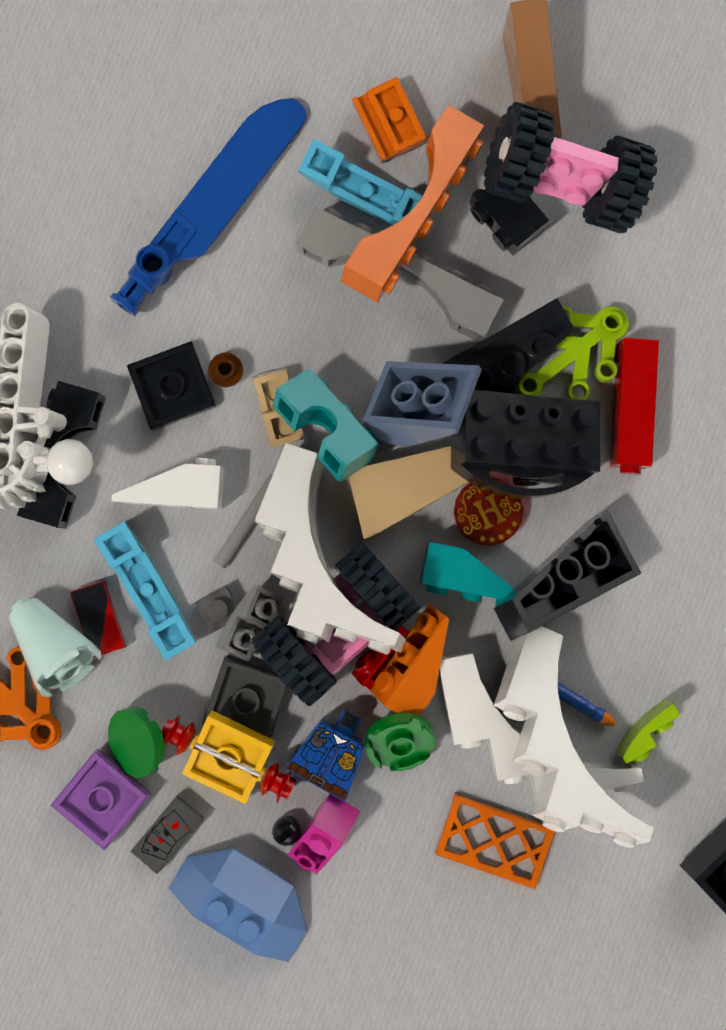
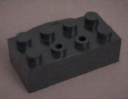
(527, 441)

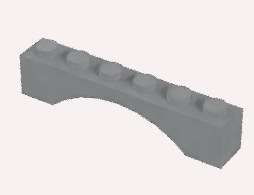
(465, 306)

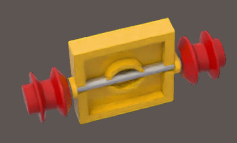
(228, 757)

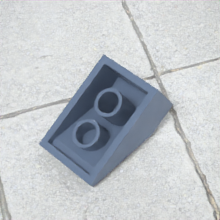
(420, 401)

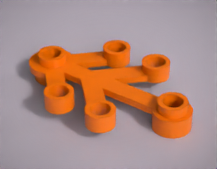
(14, 703)

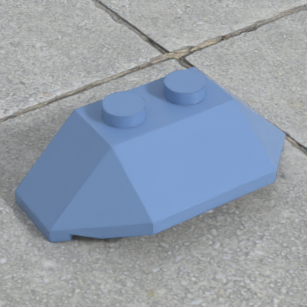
(242, 901)

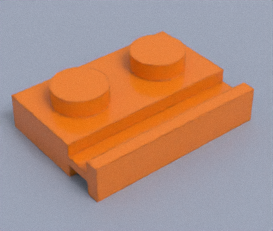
(389, 120)

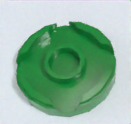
(400, 741)
(136, 742)

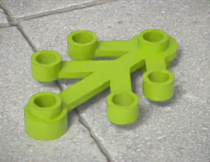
(578, 351)

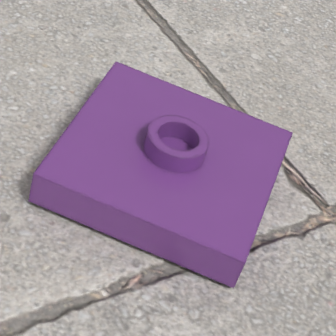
(101, 799)

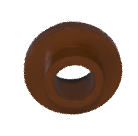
(225, 380)

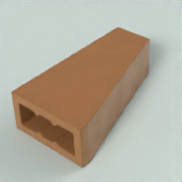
(531, 57)

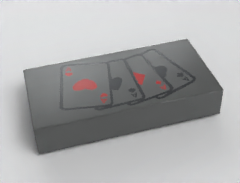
(167, 834)

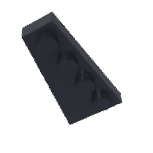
(516, 348)

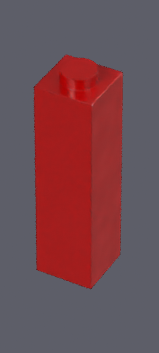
(634, 405)

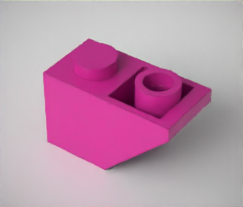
(324, 834)

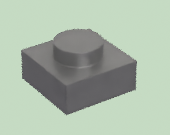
(217, 608)

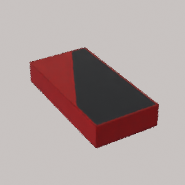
(98, 617)

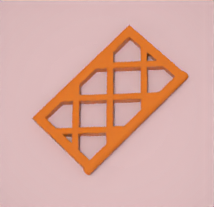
(504, 869)

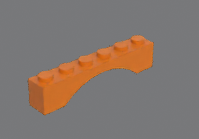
(379, 256)

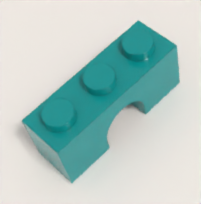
(309, 401)

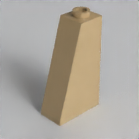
(401, 487)

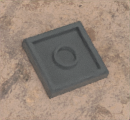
(247, 696)

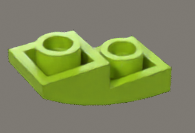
(638, 741)

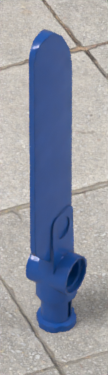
(214, 198)

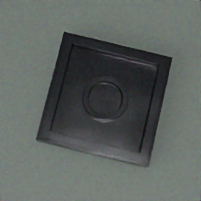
(171, 386)

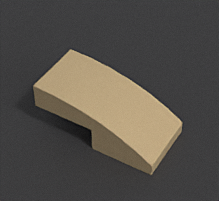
(277, 429)

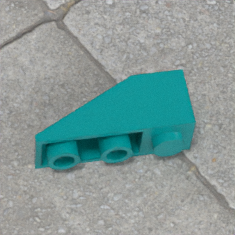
(458, 570)

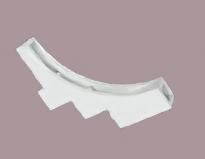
(290, 514)
(475, 719)
(568, 792)

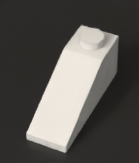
(183, 486)

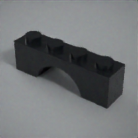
(82, 412)

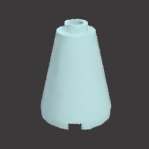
(51, 646)

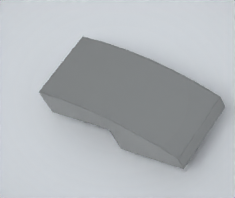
(249, 618)

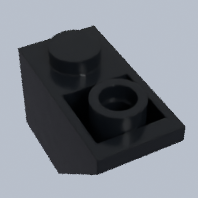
(510, 221)

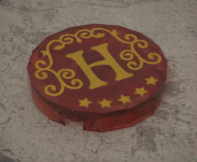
(487, 516)

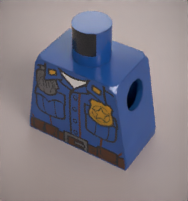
(330, 755)

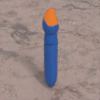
(576, 701)

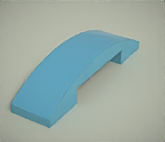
(355, 185)
(146, 589)

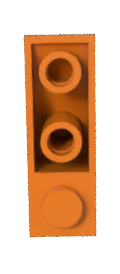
(413, 674)

